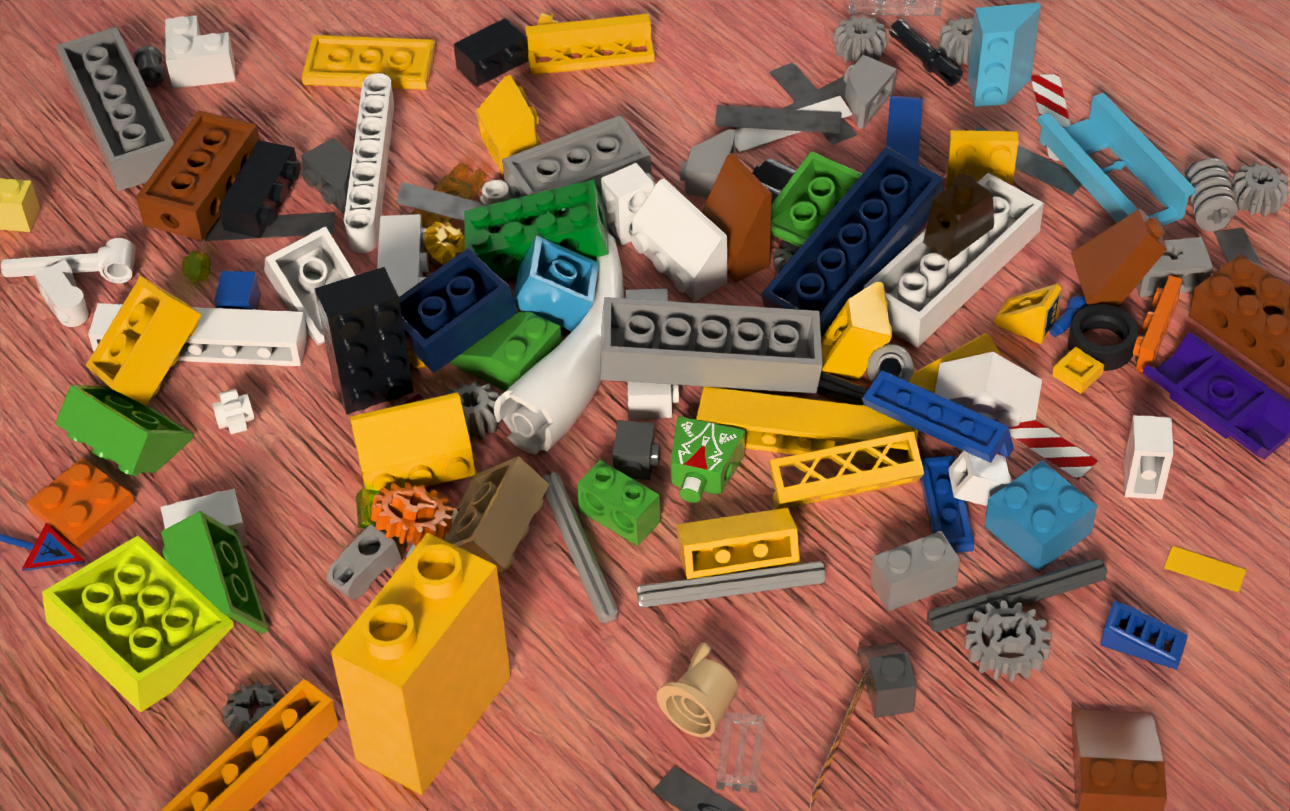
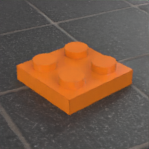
(80, 502)

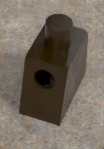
(959, 217)

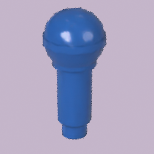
(1064, 321)

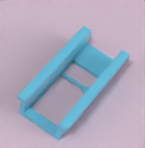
(1112, 129)

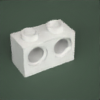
(623, 197)

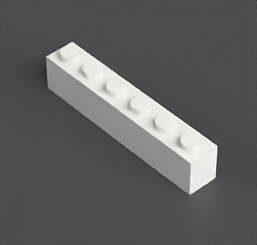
(231, 335)

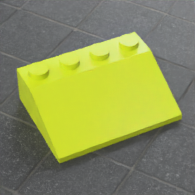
(135, 621)

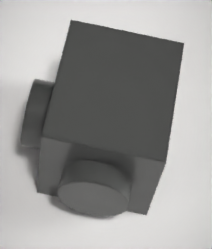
(635, 449)

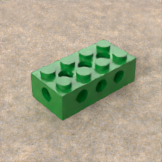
(565, 215)

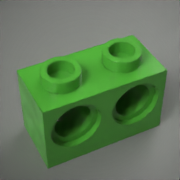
(619, 502)

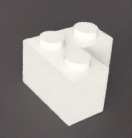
(195, 57)
(991, 386)

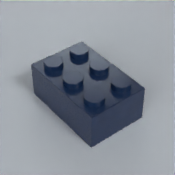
(454, 309)

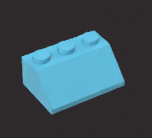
(1002, 52)

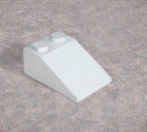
(305, 266)

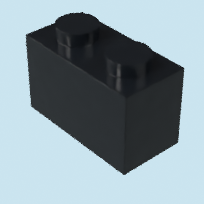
(491, 52)

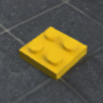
(981, 154)

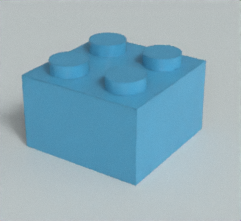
(555, 283)
(1040, 515)

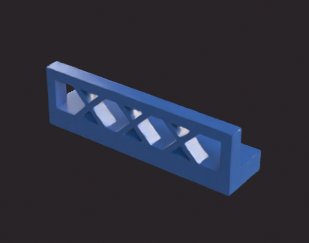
(938, 417)

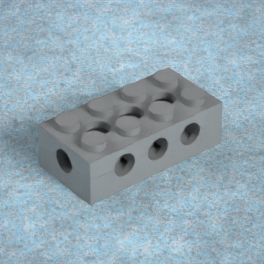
(576, 158)

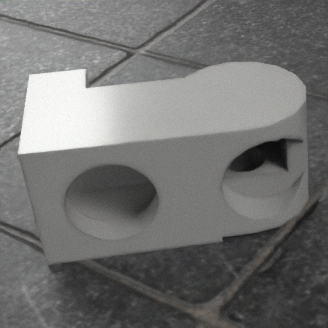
(363, 562)

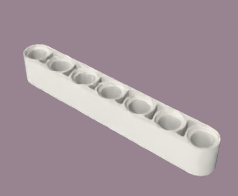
(369, 164)

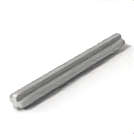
(580, 549)
(731, 584)

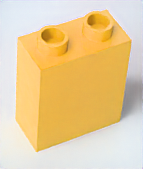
(423, 662)

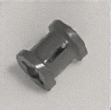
(148, 61)

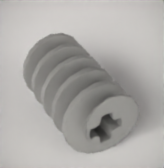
(1214, 195)

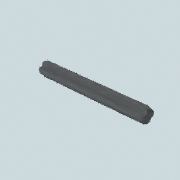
(1022, 592)

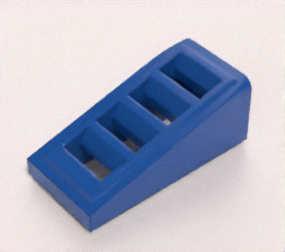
(1127, 643)

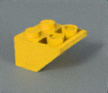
(507, 122)
(857, 333)

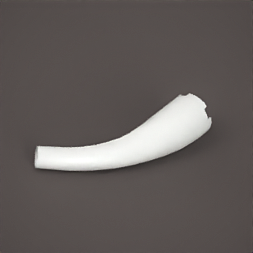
(561, 385)

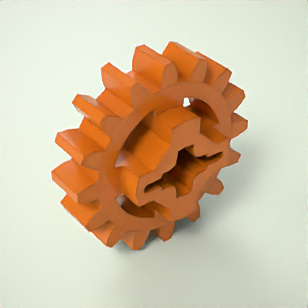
(411, 513)

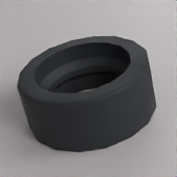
(1108, 318)

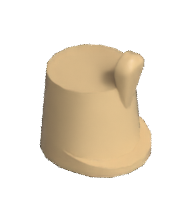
(700, 696)

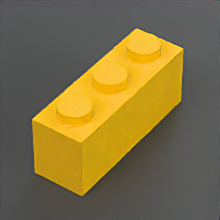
(738, 543)

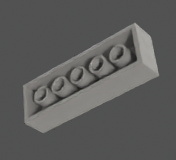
(115, 106)
(710, 345)

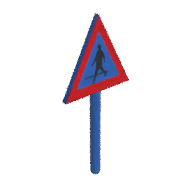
(47, 551)

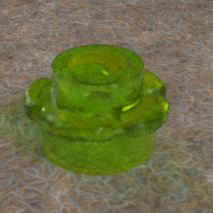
(196, 266)

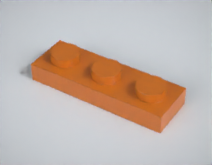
(1157, 323)

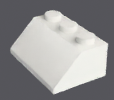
(681, 241)

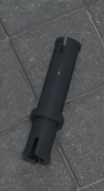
(933, 59)

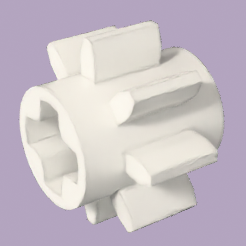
(233, 411)

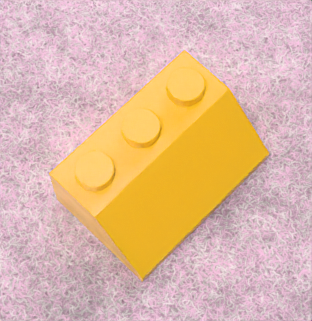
(143, 341)
(413, 444)

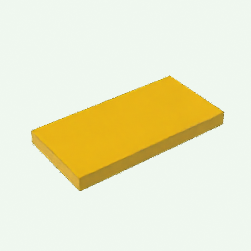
(351, 59)

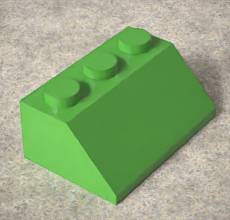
(121, 428)

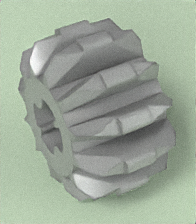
(859, 38)
(956, 40)
(1260, 189)
(478, 408)

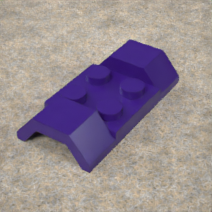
(1224, 396)

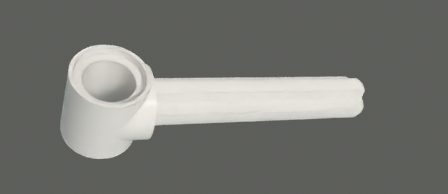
(113, 261)

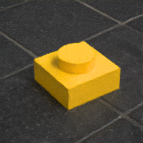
(1078, 370)

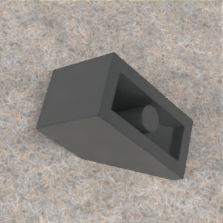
(888, 679)

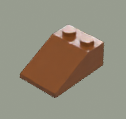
(743, 212)
(1117, 761)

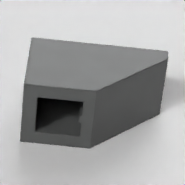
(329, 172)

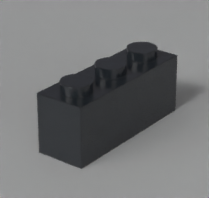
(259, 189)

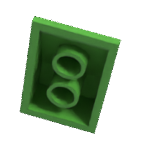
(809, 197)
(510, 349)
(216, 566)

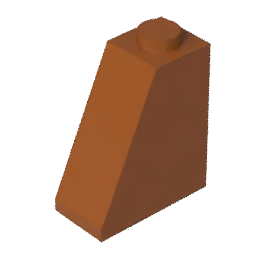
(1119, 258)

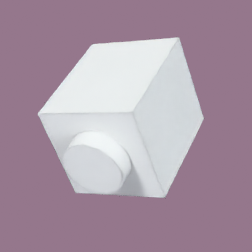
(977, 479)

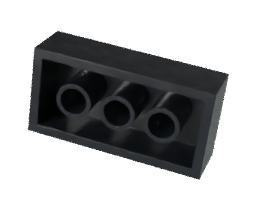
(365, 339)

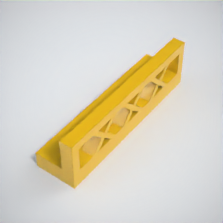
(589, 39)
(850, 484)

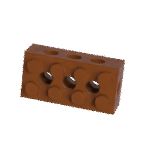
(196, 175)
(1247, 312)

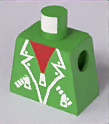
(704, 457)

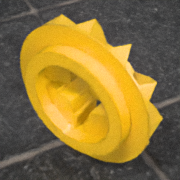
(434, 241)

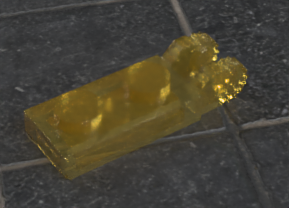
(455, 185)

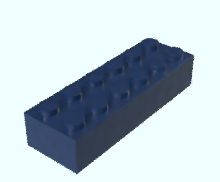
(857, 237)

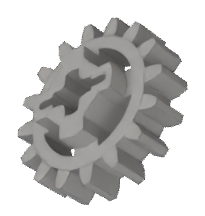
(1007, 641)

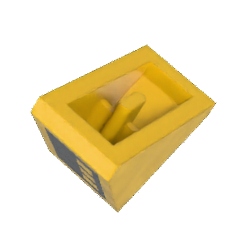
(1031, 313)

